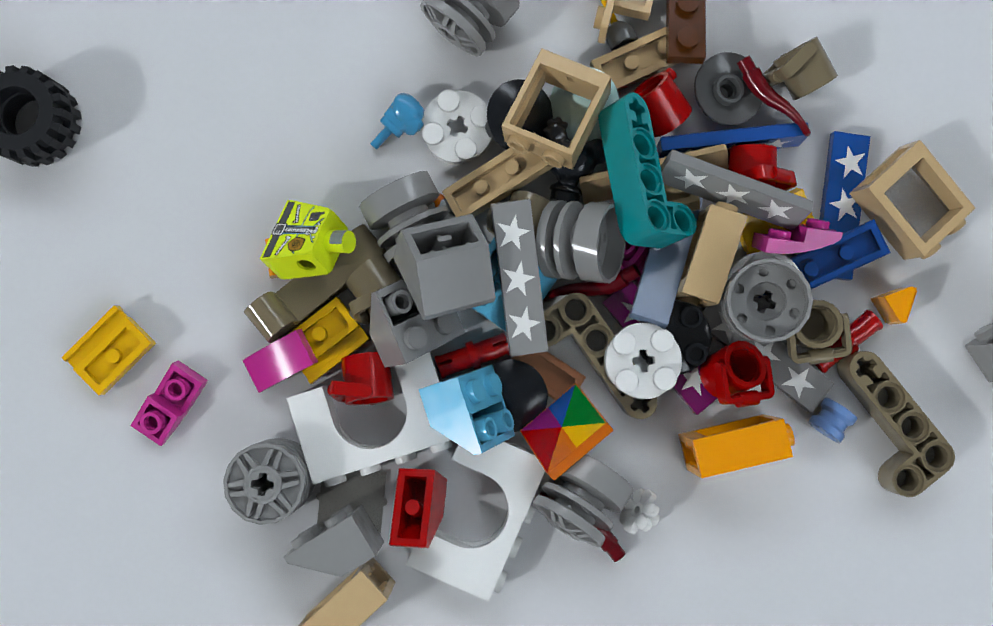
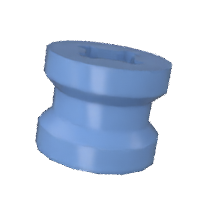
(832, 420)

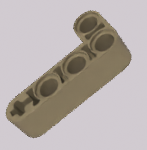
(302, 297)
(579, 330)
(889, 417)

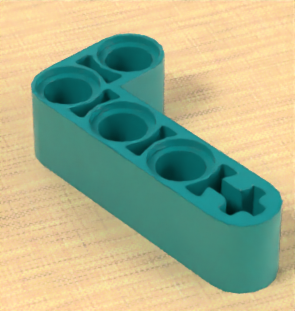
(637, 179)

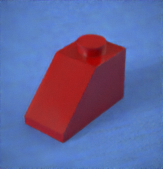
(417, 507)

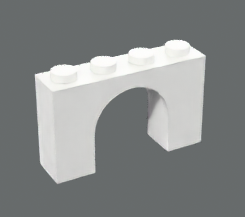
(333, 453)
(480, 563)

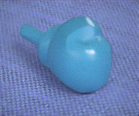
(401, 116)

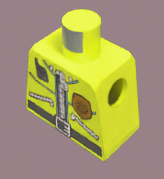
(306, 241)

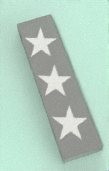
(736, 189)
(519, 277)
(797, 381)

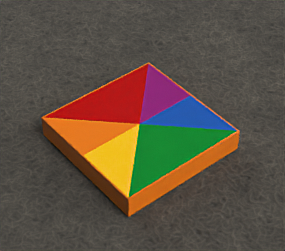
(565, 431)

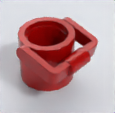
(665, 102)
(760, 163)
(734, 371)
(363, 381)

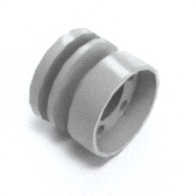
(469, 21)
(402, 206)
(580, 241)
(785, 291)
(284, 465)
(580, 501)

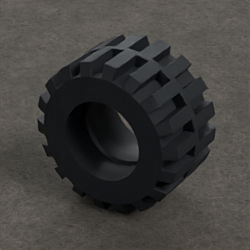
(54, 122)

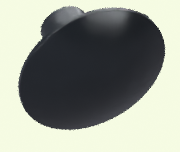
(502, 101)
(691, 334)
(522, 391)

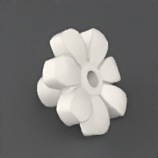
(640, 512)

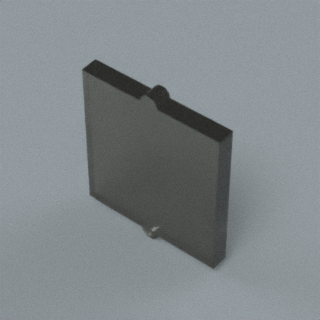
(357, 490)

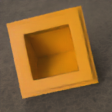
(895, 304)

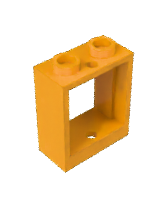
(736, 445)

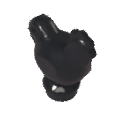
(591, 155)

